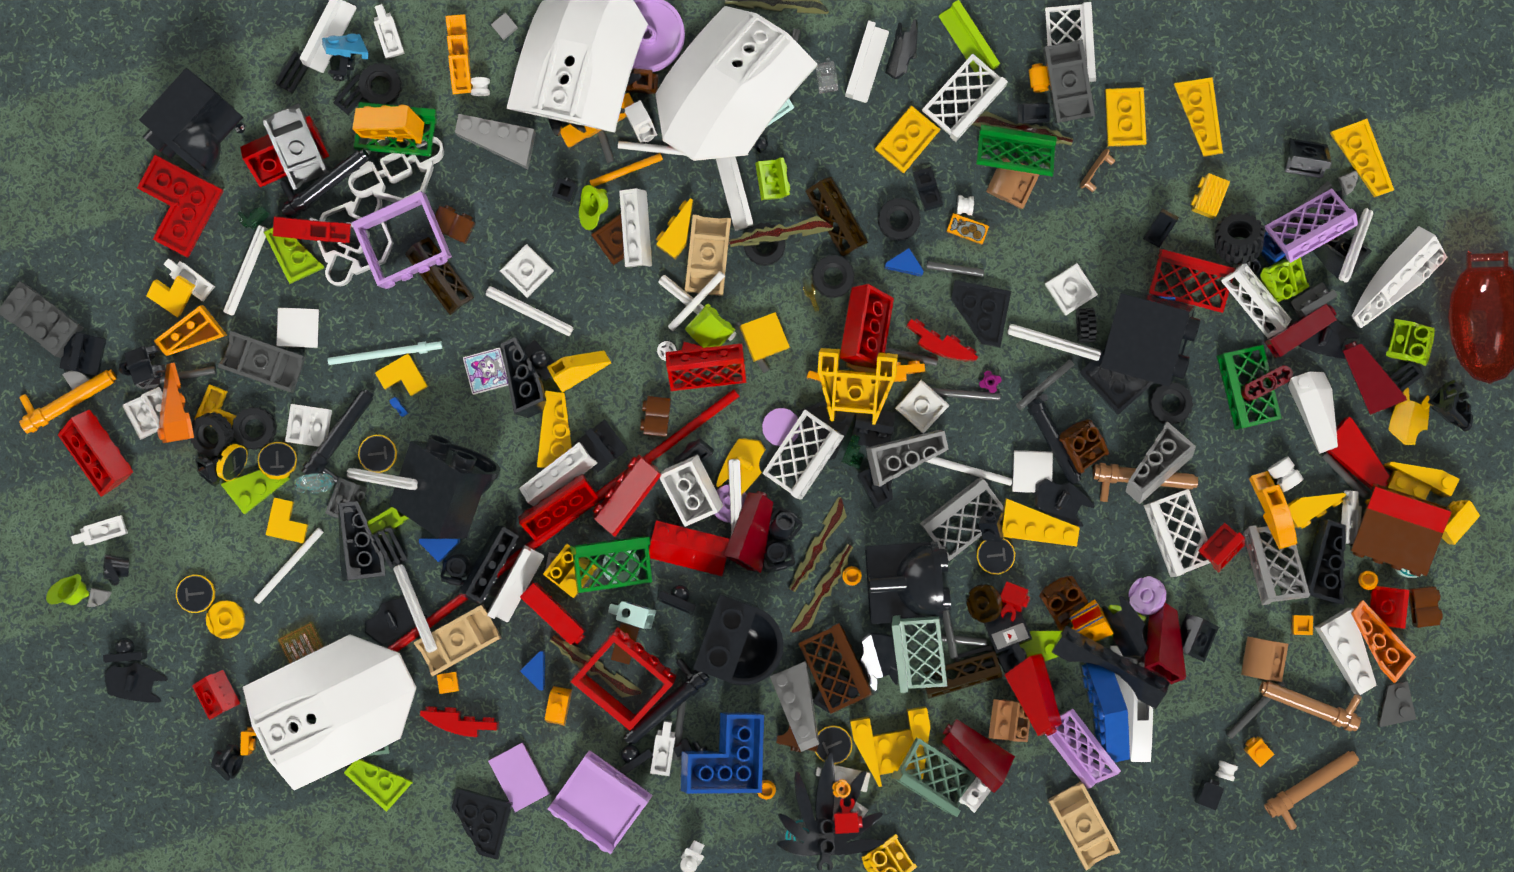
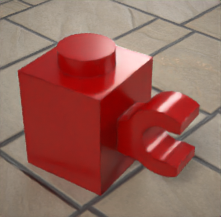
(1013, 599)
(847, 821)

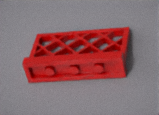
(1196, 264)
(705, 359)

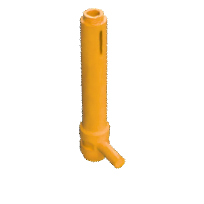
(43, 415)

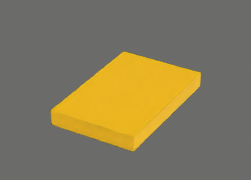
(1125, 116)
(907, 139)

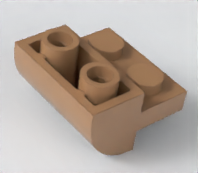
(1012, 185)
(1264, 659)
(1009, 721)

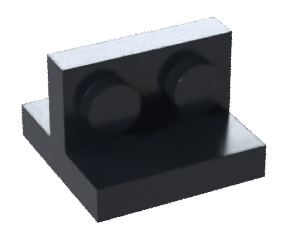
(1307, 158)
(83, 354)
(874, 434)
(602, 445)
(1197, 636)

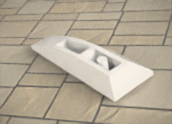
(1400, 275)
(1139, 717)

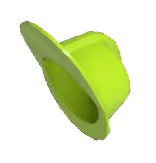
(592, 205)
(67, 590)

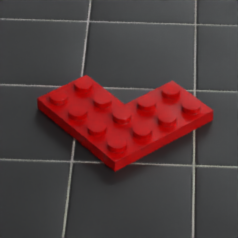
(189, 200)

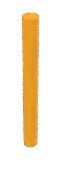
(625, 170)

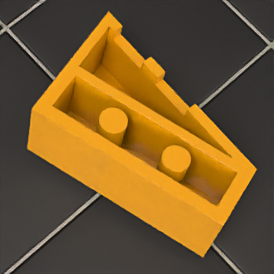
(388, 122)
(189, 332)

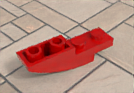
(311, 230)
(948, 348)
(451, 721)

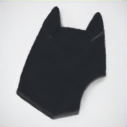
(902, 51)
(1329, 340)
(1061, 500)
(391, 621)
(1127, 630)
(878, 658)
(132, 682)

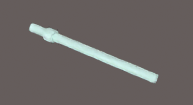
(422, 347)

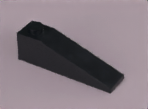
(1334, 252)
(523, 381)
(358, 549)

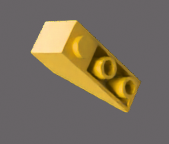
(676, 236)
(574, 369)
(1306, 508)

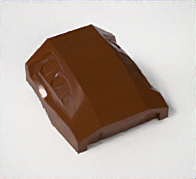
(1083, 444)
(1060, 602)

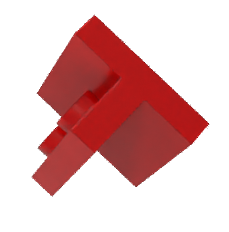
(1222, 547)
(1390, 605)
(216, 694)

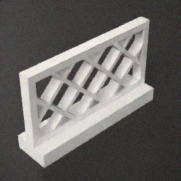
(1086, 30)
(973, 111)
(814, 466)
(1164, 537)

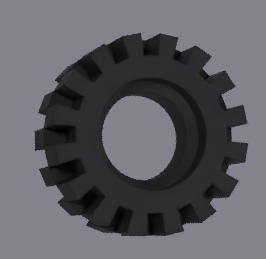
(1086, 325)

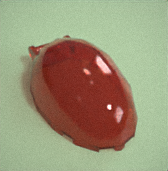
(1484, 318)

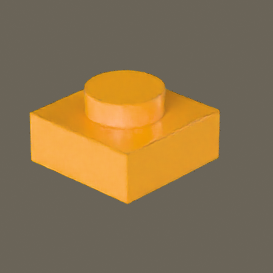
(1302, 624)
(448, 682)

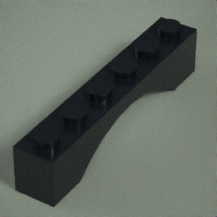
(1078, 648)

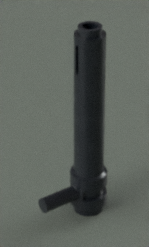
(301, 201)
(1038, 410)
(320, 457)
(689, 687)

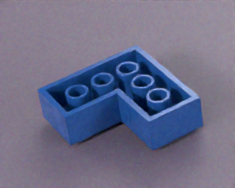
(1109, 711)
(737, 763)

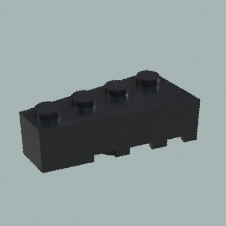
(1327, 562)

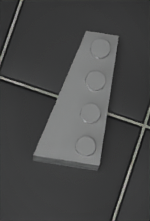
(500, 138)
(898, 456)
(1161, 461)
(796, 698)

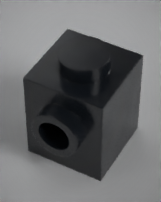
(565, 190)
(1209, 794)

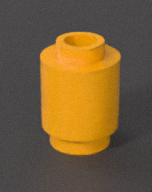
(1039, 78)

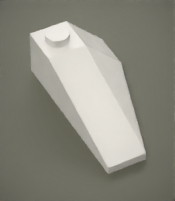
(1315, 402)

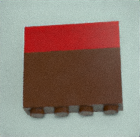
(1400, 530)

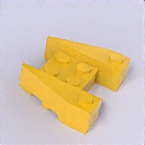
(854, 389)
(1420, 480)
(888, 750)

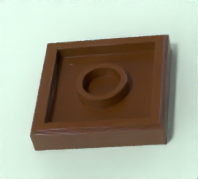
(611, 239)

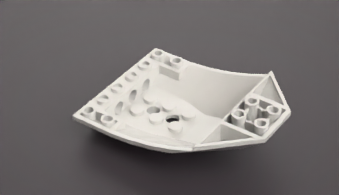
(604, 44)
(722, 109)
(358, 703)

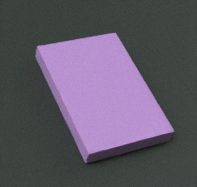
(519, 777)

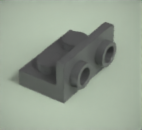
(1312, 299)
(345, 492)

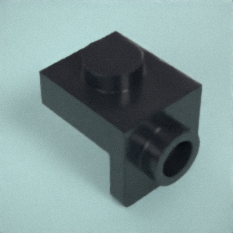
(346, 65)
(991, 526)
(1012, 658)

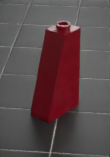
(1301, 330)
(1372, 381)
(751, 532)
(1164, 644)
(978, 753)

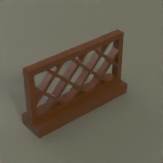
(852, 665)

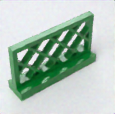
(428, 116)
(1017, 142)
(1233, 389)
(607, 547)

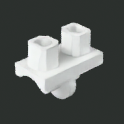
(975, 795)
(692, 857)

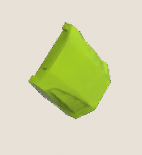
(1284, 279)
(709, 328)
(1411, 342)

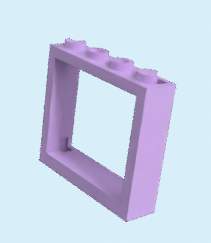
(387, 213)

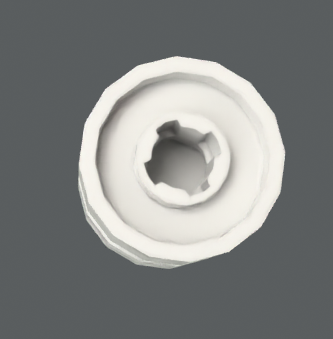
(1285, 474)

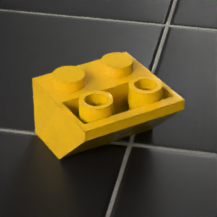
(1460, 520)
(563, 574)

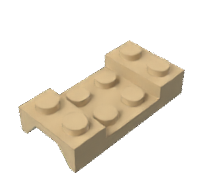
(707, 253)
(460, 639)
(1083, 825)

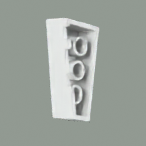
(1348, 650)

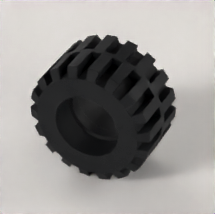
(1239, 249)

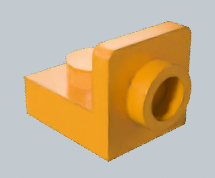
(248, 744)
(1258, 750)

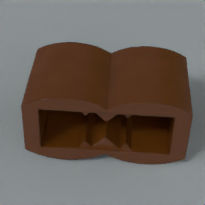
(454, 225)
(656, 416)
(1425, 606)

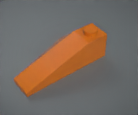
(173, 421)
(1385, 646)

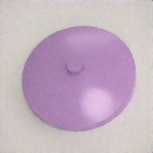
(662, 37)

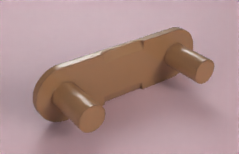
(1086, 181)

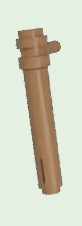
(1114, 473)
(1337, 716)
(1286, 800)

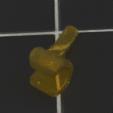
(811, 295)

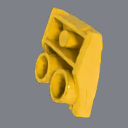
(890, 858)

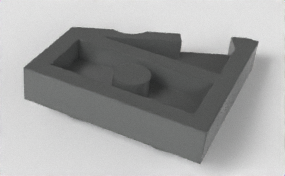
(1397, 705)

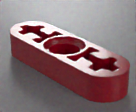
(1274, 383)

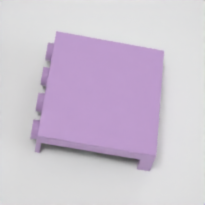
(599, 802)

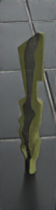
(802, 6)

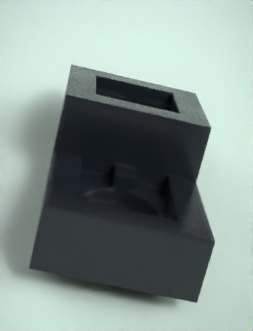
(927, 189)

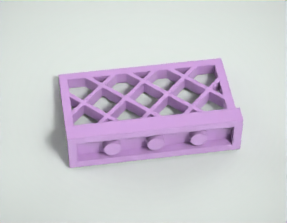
(1319, 233)
(1078, 757)

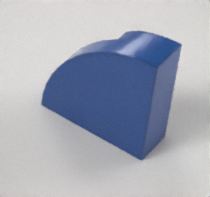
(395, 402)

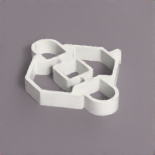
(379, 189)
(330, 257)

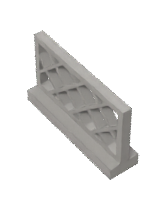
(952, 507)
(1261, 569)

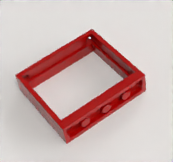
(606, 700)

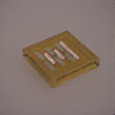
(301, 642)

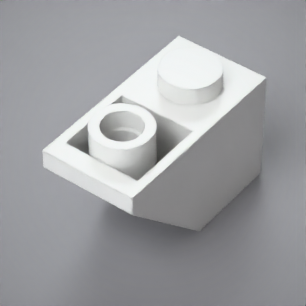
(640, 122)

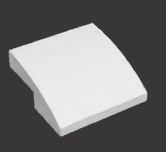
(297, 327)
(145, 412)
(308, 425)
(1030, 469)

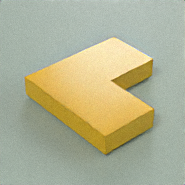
(172, 299)
(404, 370)
(213, 402)
(280, 524)

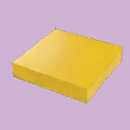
(764, 337)

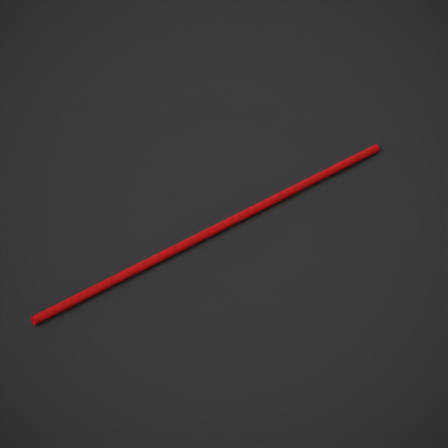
(651, 456)

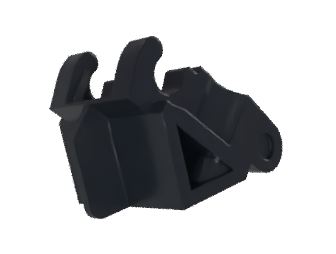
(142, 372)
(1450, 405)

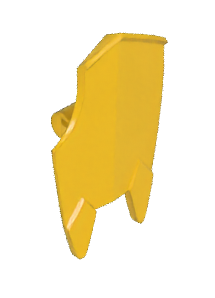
(1409, 419)
(749, 454)

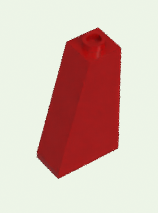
(1357, 455)
(553, 613)
(1035, 694)

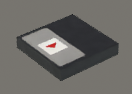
(1006, 633)

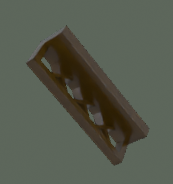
(839, 214)
(436, 279)
(969, 679)

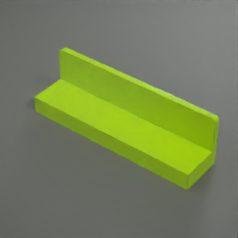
(968, 36)

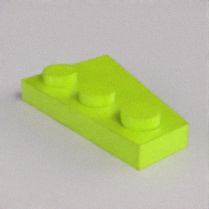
(292, 257)
(252, 489)
(1041, 643)
(377, 782)

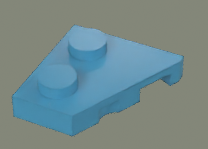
(345, 45)

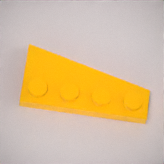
(1201, 110)
(1364, 155)
(554, 430)
(1033, 525)

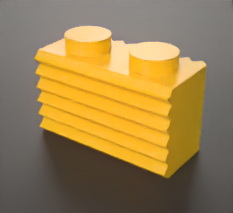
(1210, 195)

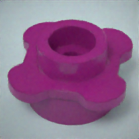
(985, 382)

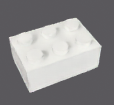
(691, 490)

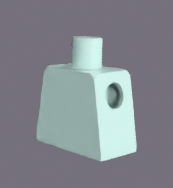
(639, 615)

